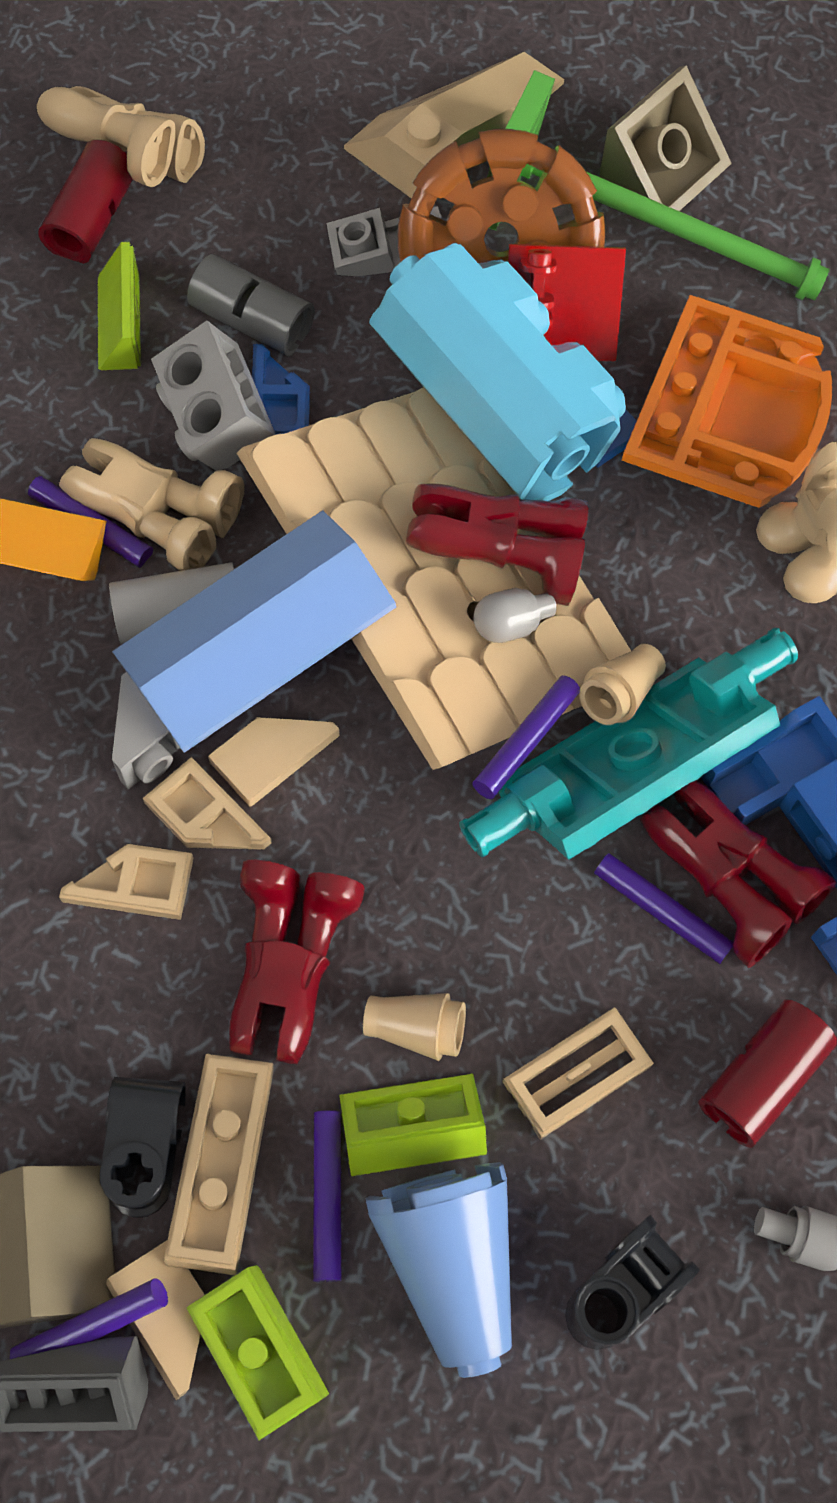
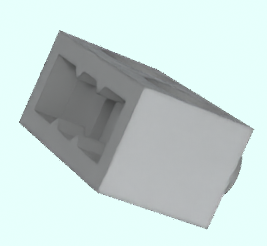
(211, 397)

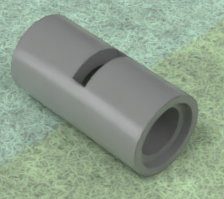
(147, 599)

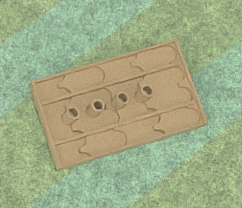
(426, 652)

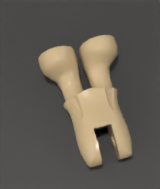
(154, 141)
(142, 494)
(811, 525)

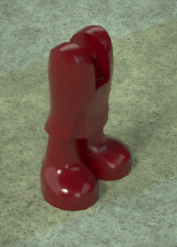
(485, 529)
(721, 859)
(284, 971)

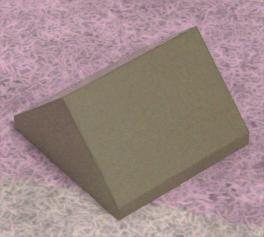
(665, 144)
(53, 1243)

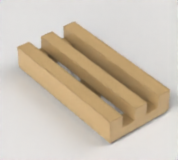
(530, 1104)

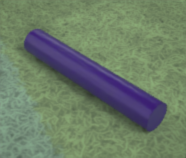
(114, 537)
(526, 737)
(664, 908)
(327, 1197)
(98, 1320)

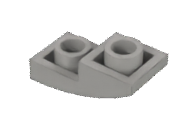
(365, 243)

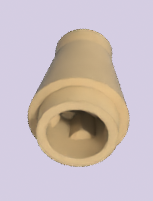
(619, 686)
(420, 1023)

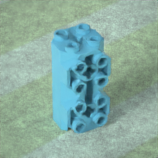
(483, 357)

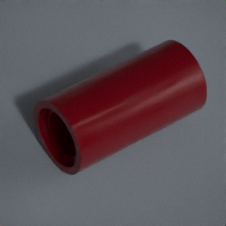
(86, 202)
(770, 1073)

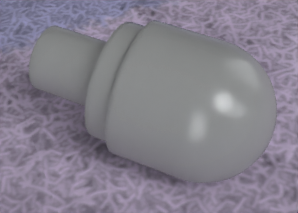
(512, 614)
(806, 1231)

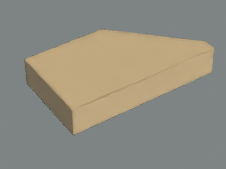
(269, 753)
(203, 812)
(136, 882)
(169, 1332)

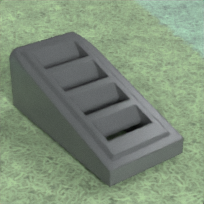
(107, 1370)

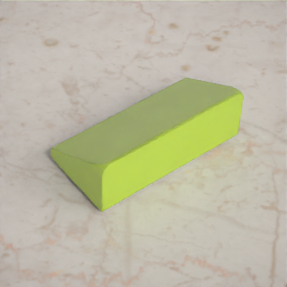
(119, 311)
(413, 1124)
(257, 1351)

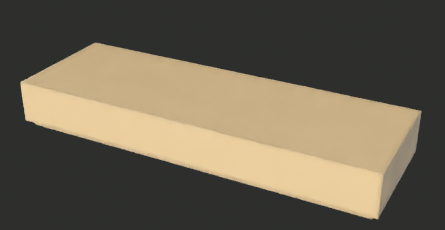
(219, 1165)

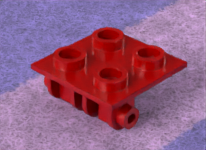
(578, 289)

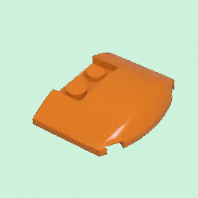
(733, 405)

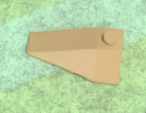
(409, 135)

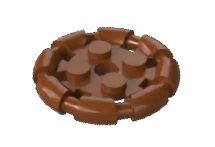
(499, 198)

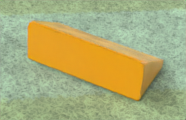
(50, 540)

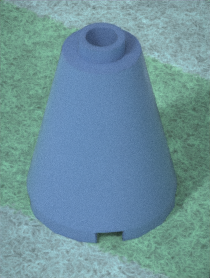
(453, 1261)

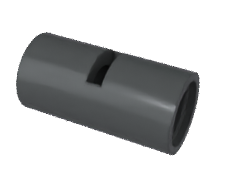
(250, 304)

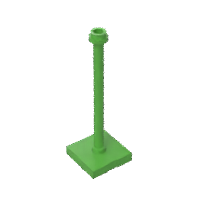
(809, 279)

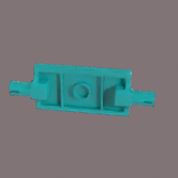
(625, 768)

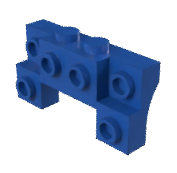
(799, 774)

